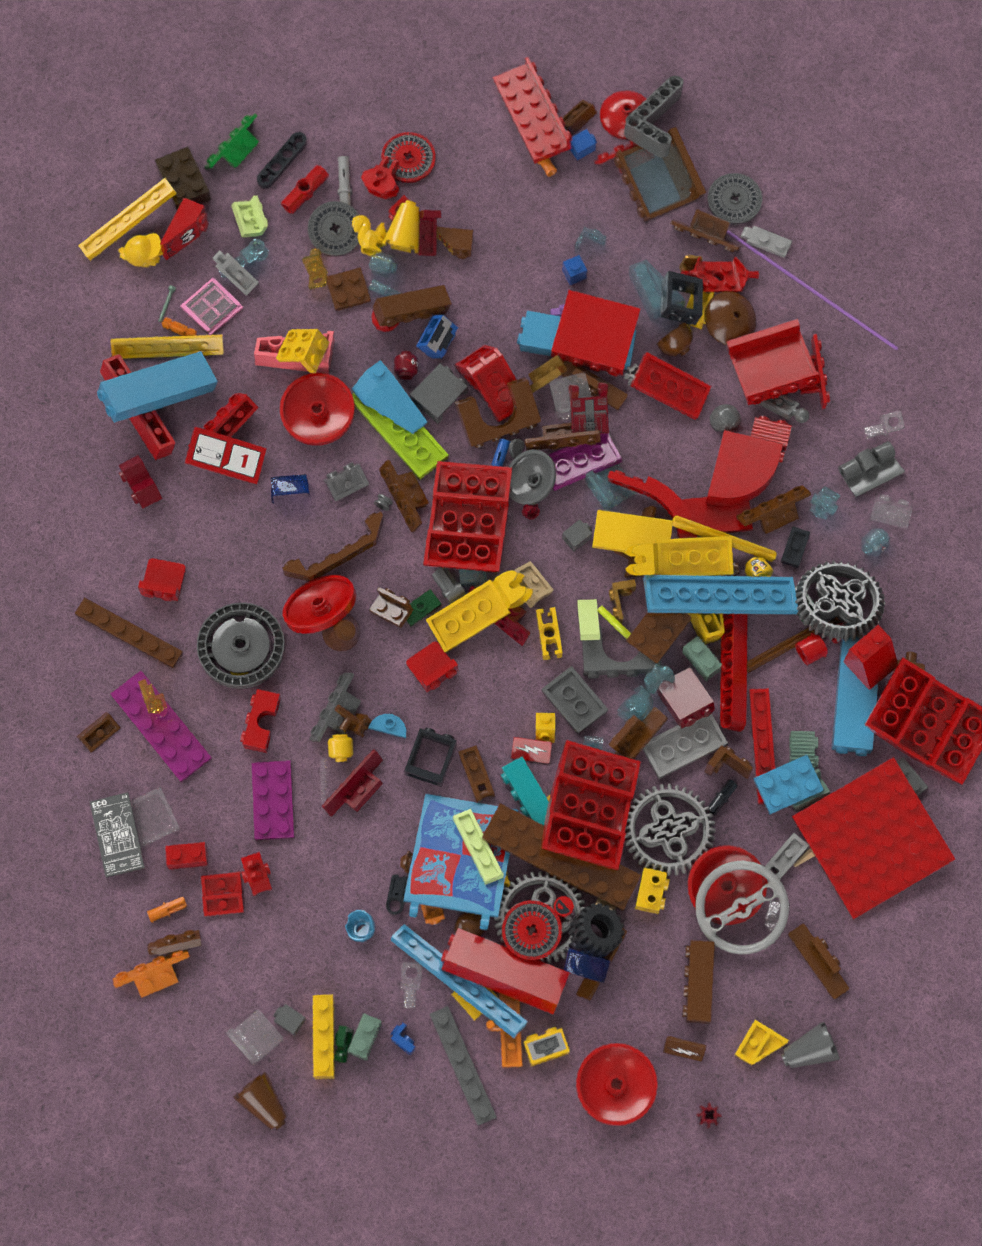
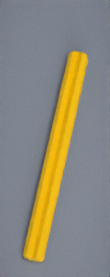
(737, 543)

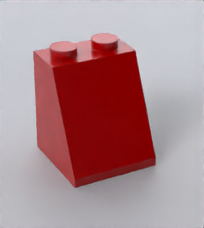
(872, 657)

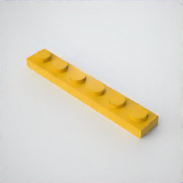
(127, 219)
(167, 346)

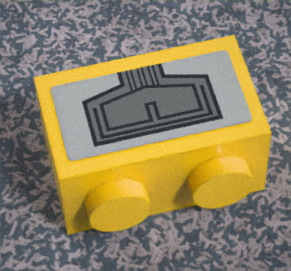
(546, 1047)

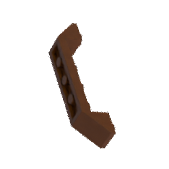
(296, 570)

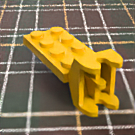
(683, 557)
(478, 609)

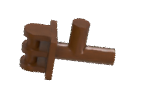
(355, 723)

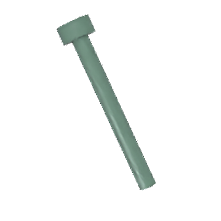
(172, 289)

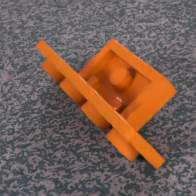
(154, 975)

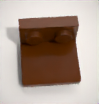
(727, 756)

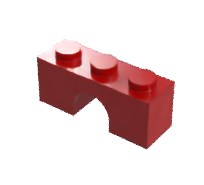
(262, 704)

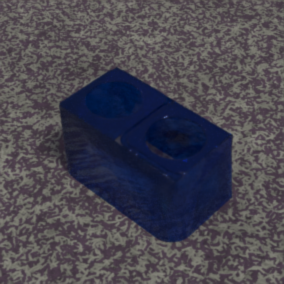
(289, 485)
(586, 965)

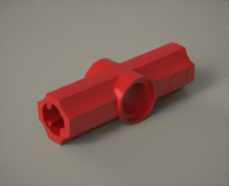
(297, 196)

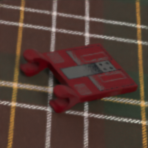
(589, 412)

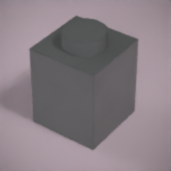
(577, 535)
(289, 1019)

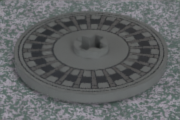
(740, 186)
(321, 223)

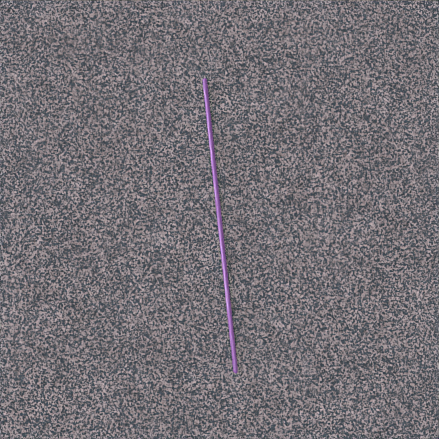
(812, 290)

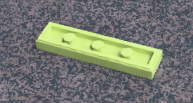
(477, 847)

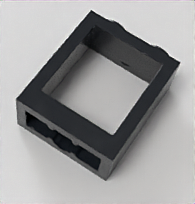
(685, 284)
(424, 775)

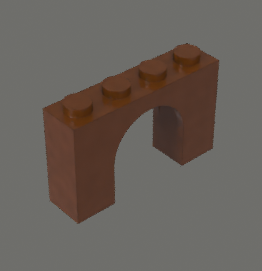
(524, 415)

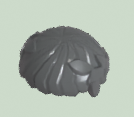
(725, 418)

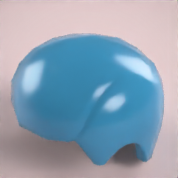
(359, 918)

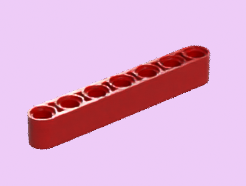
(734, 672)

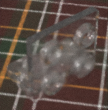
(255, 1037)

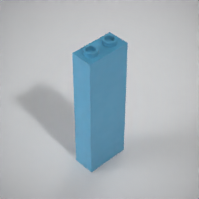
(540, 332)
(156, 386)
(852, 709)

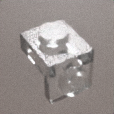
(772, 914)

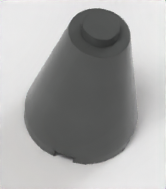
(811, 1048)

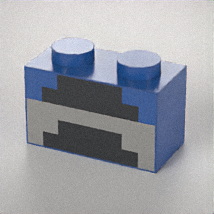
(437, 336)

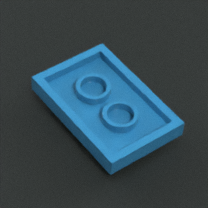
(788, 784)

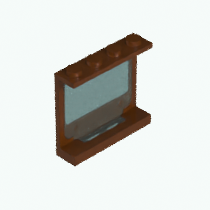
(660, 182)

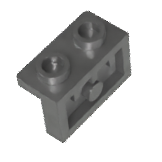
(346, 481)

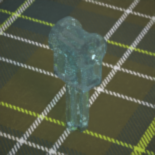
(250, 255)

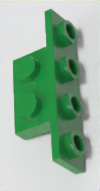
(238, 145)

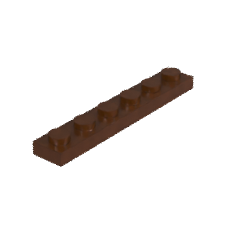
(128, 633)

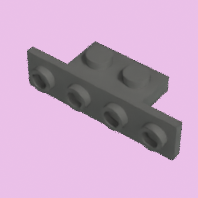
(328, 715)

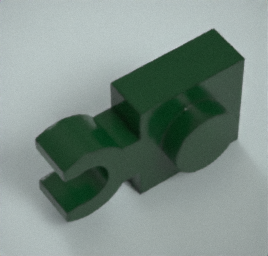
(343, 1040)

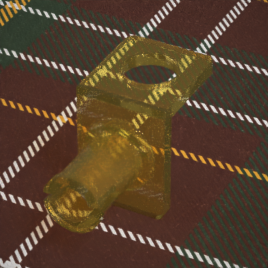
(315, 268)

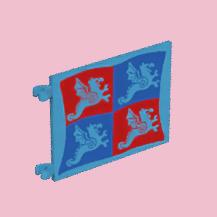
(442, 867)

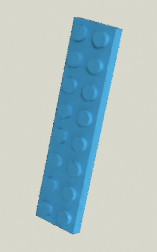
(720, 594)

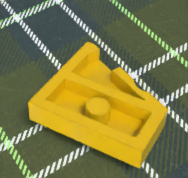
(759, 1043)

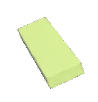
(588, 620)

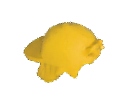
(142, 250)

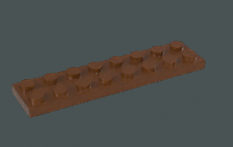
(523, 839)

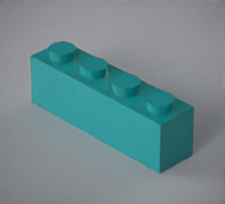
(526, 790)

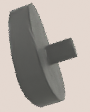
(516, 447)

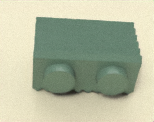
(702, 658)
(802, 744)
(364, 1037)

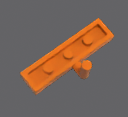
(510, 1046)

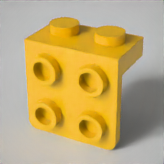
(305, 347)

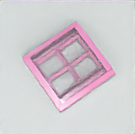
(211, 306)

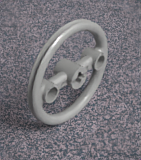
(773, 882)

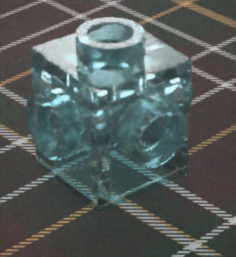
(824, 503)

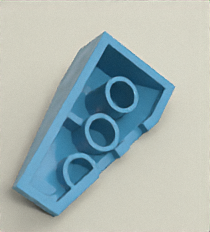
(384, 394)

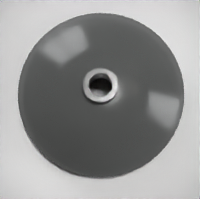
(525, 471)

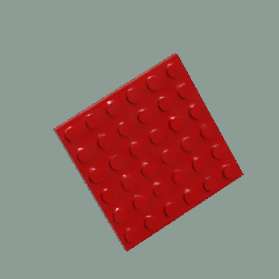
(873, 838)

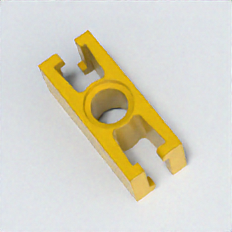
(542, 628)

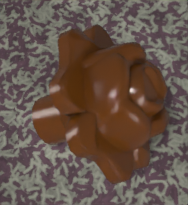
(406, 861)

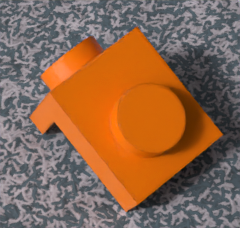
(432, 914)

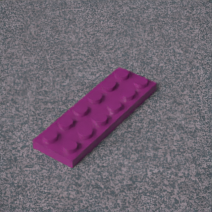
(162, 730)

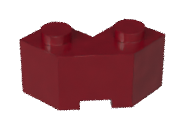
(142, 485)

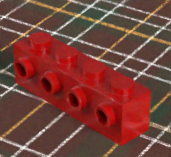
(232, 416)

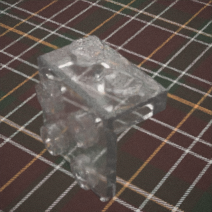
(561, 396)

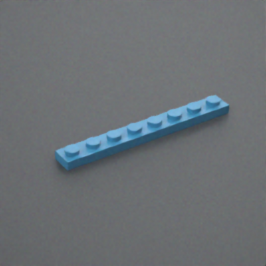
(473, 993)

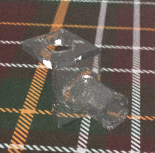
(884, 427)
(410, 985)

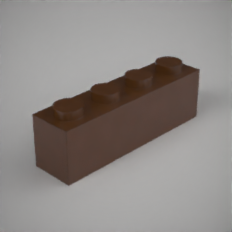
(412, 305)
(699, 983)

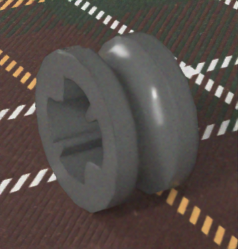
(383, 502)

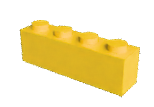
(323, 1037)

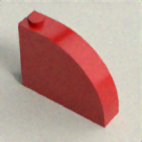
(743, 469)

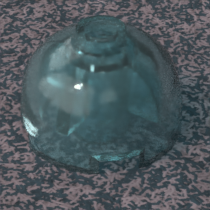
(637, 704)

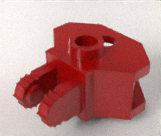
(381, 180)
(256, 873)

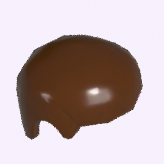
(469, 922)

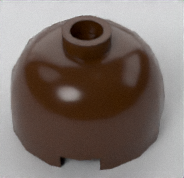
(676, 341)

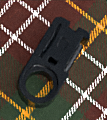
(396, 893)

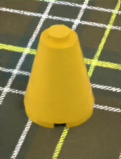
(404, 229)

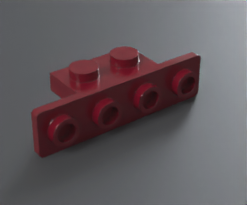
(510, 624)
(357, 787)

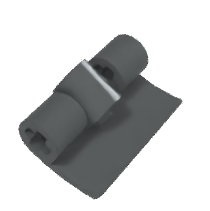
(871, 469)

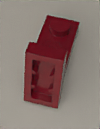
(428, 232)

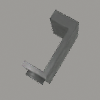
(438, 392)

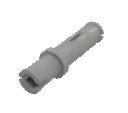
(344, 182)

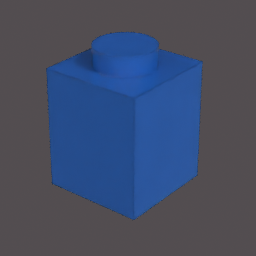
(583, 144)
(574, 270)

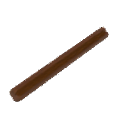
(781, 648)

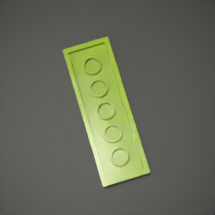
(416, 450)

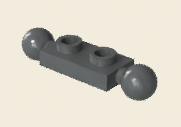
(786, 408)

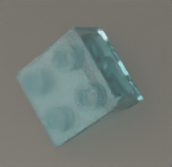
(607, 493)

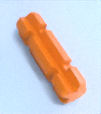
(178, 328)

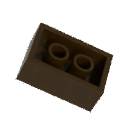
(184, 177)

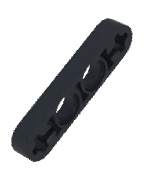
(278, 158)

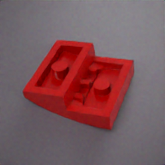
(225, 902)

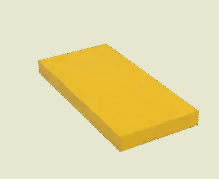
(620, 530)

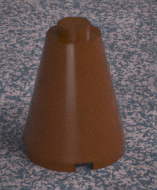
(343, 634)
(262, 1101)

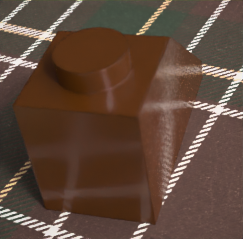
(457, 241)

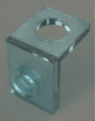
(593, 235)

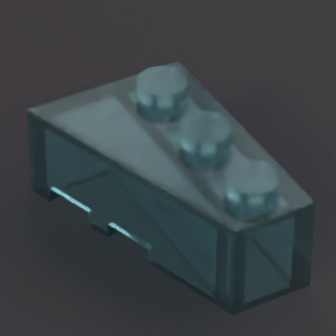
(648, 284)

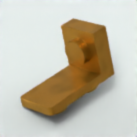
(624, 588)

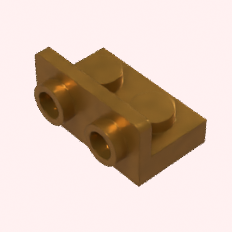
(547, 373)

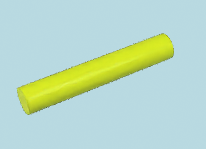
(614, 622)

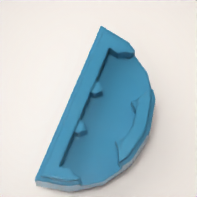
(389, 724)

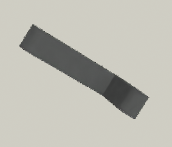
(640, 122)

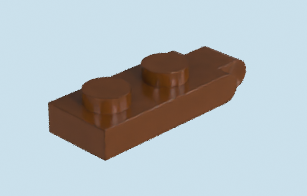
(175, 943)

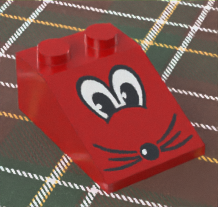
(184, 228)

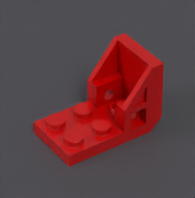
(489, 374)

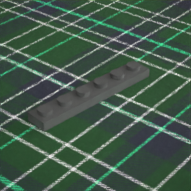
(463, 1066)

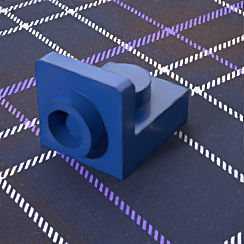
(405, 1042)

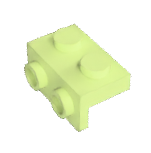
(250, 217)

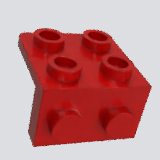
(162, 580)
(432, 666)

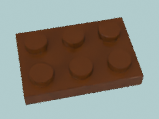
(657, 633)

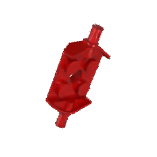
(732, 274)

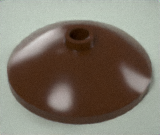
(721, 320)

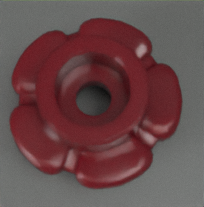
(530, 511)

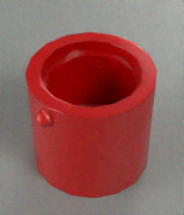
(811, 649)

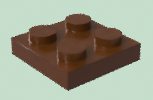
(348, 289)

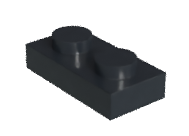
(795, 547)

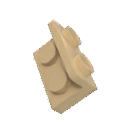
(535, 581)

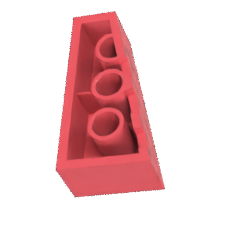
(268, 349)

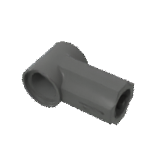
(450, 588)

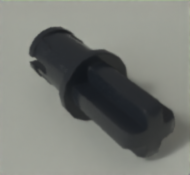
(722, 797)

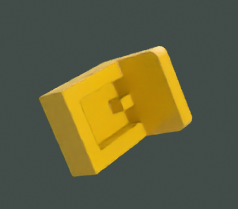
(545, 727)

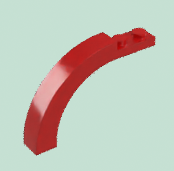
(657, 491)

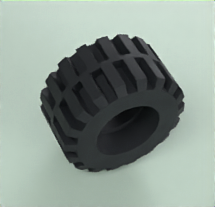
(606, 921)

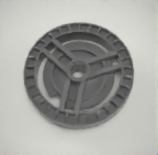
(246, 658)

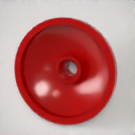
(613, 113)

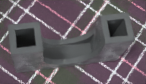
(598, 663)

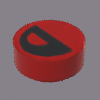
(563, 906)

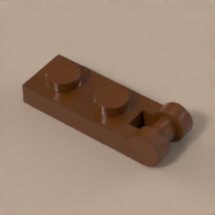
(476, 773)

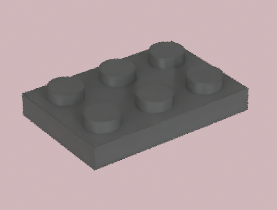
(574, 700)

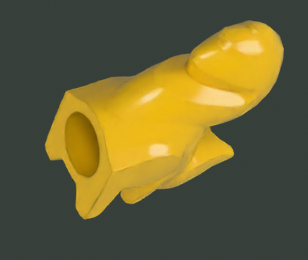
(368, 238)

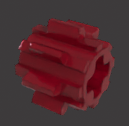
(708, 1122)

